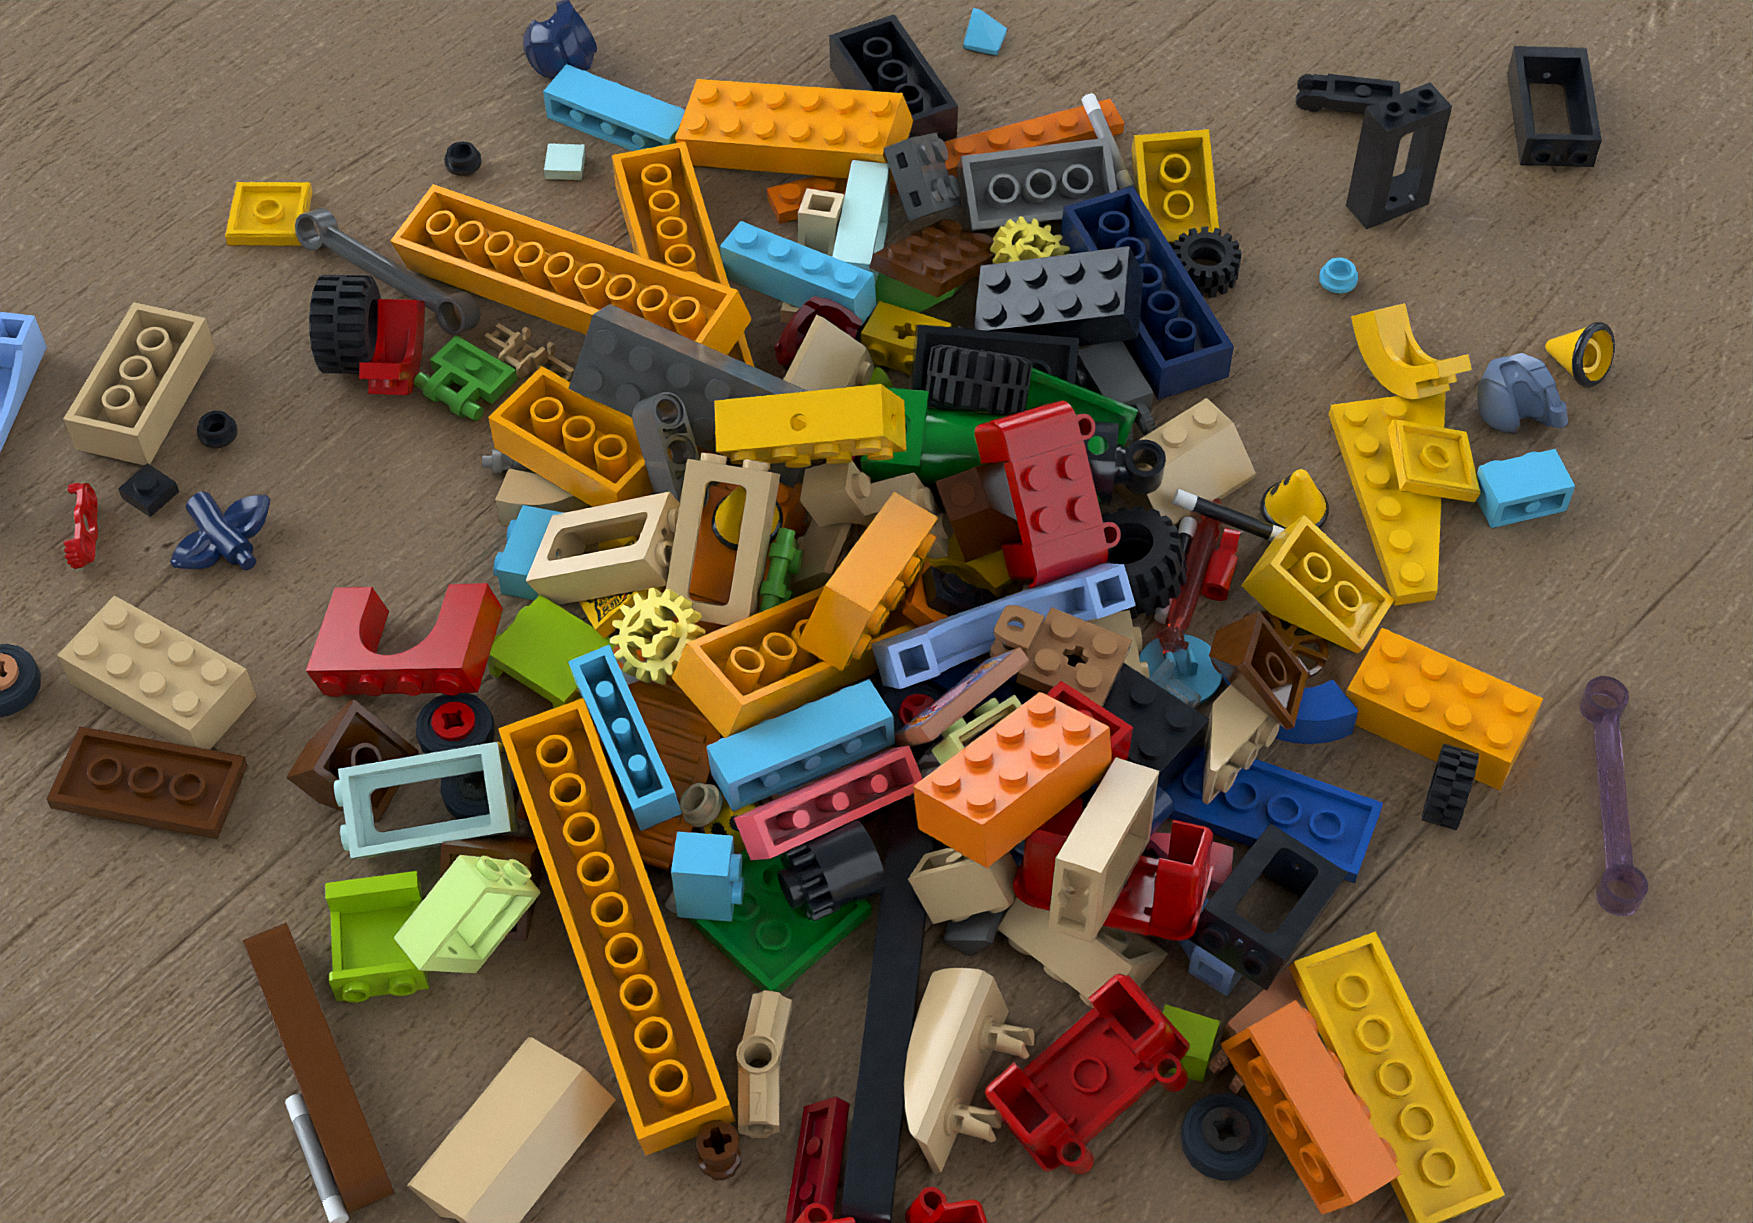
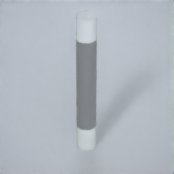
(1103, 131)
(316, 1160)

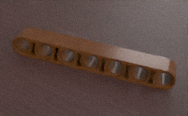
(318, 1069)

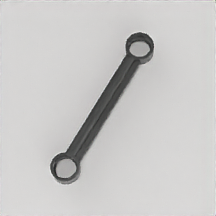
(387, 271)

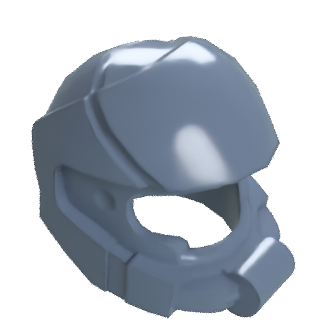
(1519, 389)

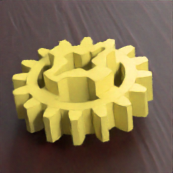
(1029, 241)
(643, 631)

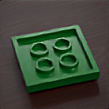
(768, 936)

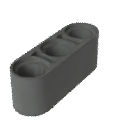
(658, 436)

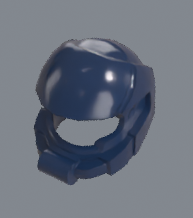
(559, 42)

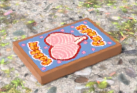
(961, 698)

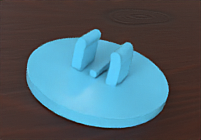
(1192, 665)

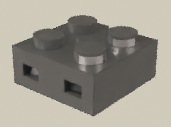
(923, 176)

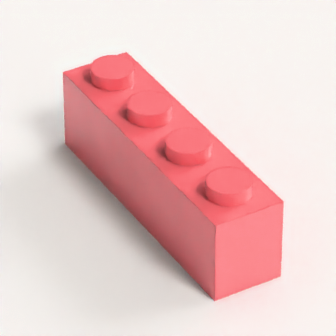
(828, 803)

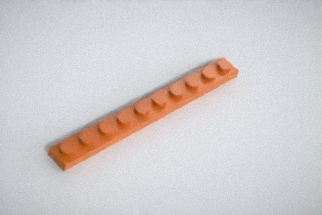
(1050, 129)

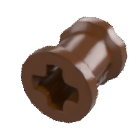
(716, 1135)

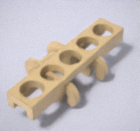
(535, 358)

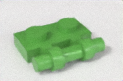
(472, 369)
(785, 561)

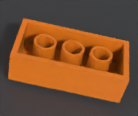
(1013, 779)
(1311, 1108)

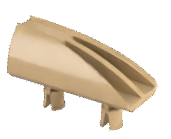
(947, 1055)

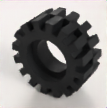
(1211, 247)
(1450, 787)

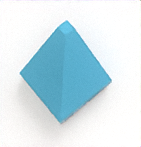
(984, 33)

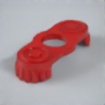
(82, 547)

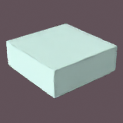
(564, 161)

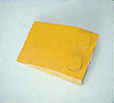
(1176, 180)
(1318, 587)

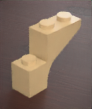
(845, 496)

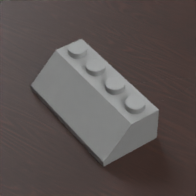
(1033, 181)

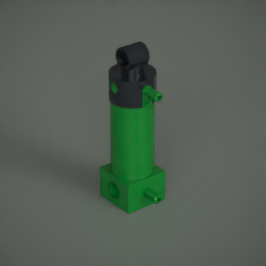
(945, 444)

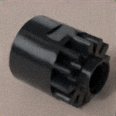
(831, 871)

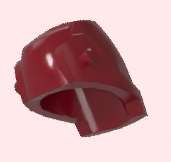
(801, 321)

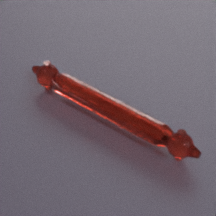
(1183, 608)

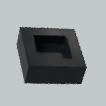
(148, 490)

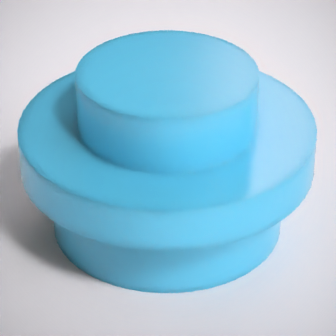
(1338, 275)

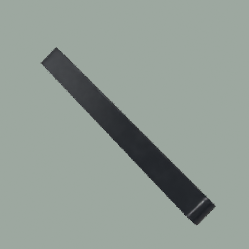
(888, 1026)

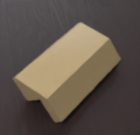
(513, 1138)

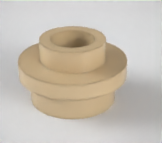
(701, 804)

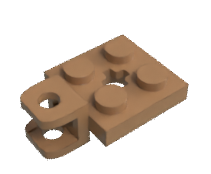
(1054, 639)

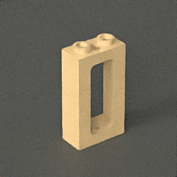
(753, 540)
(612, 571)
(1103, 850)

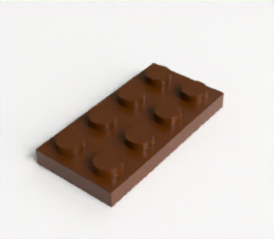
(935, 258)
(147, 782)

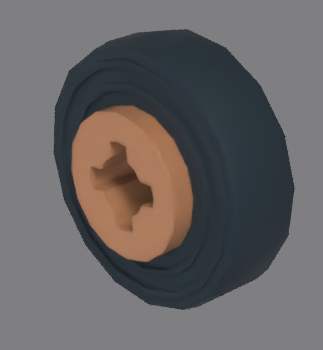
(20, 681)

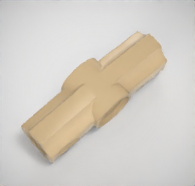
(760, 1087)

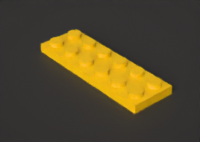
(1399, 1077)

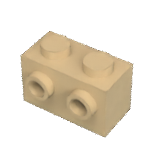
(957, 886)

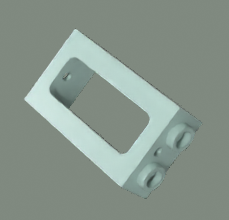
(864, 214)
(358, 782)

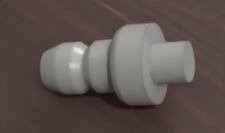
(500, 462)

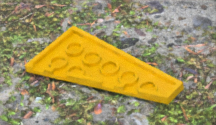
(1399, 522)

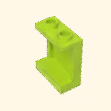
(539, 648)
(363, 928)

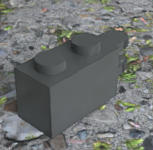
(1113, 374)

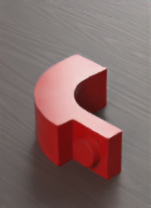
(397, 347)

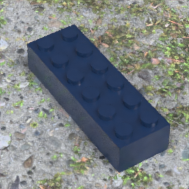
(1178, 334)

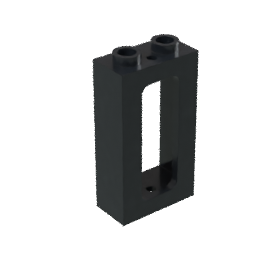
(1571, 70)
(1383, 127)
(1265, 954)

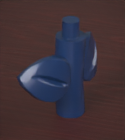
(221, 533)

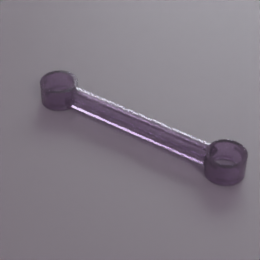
(1613, 796)

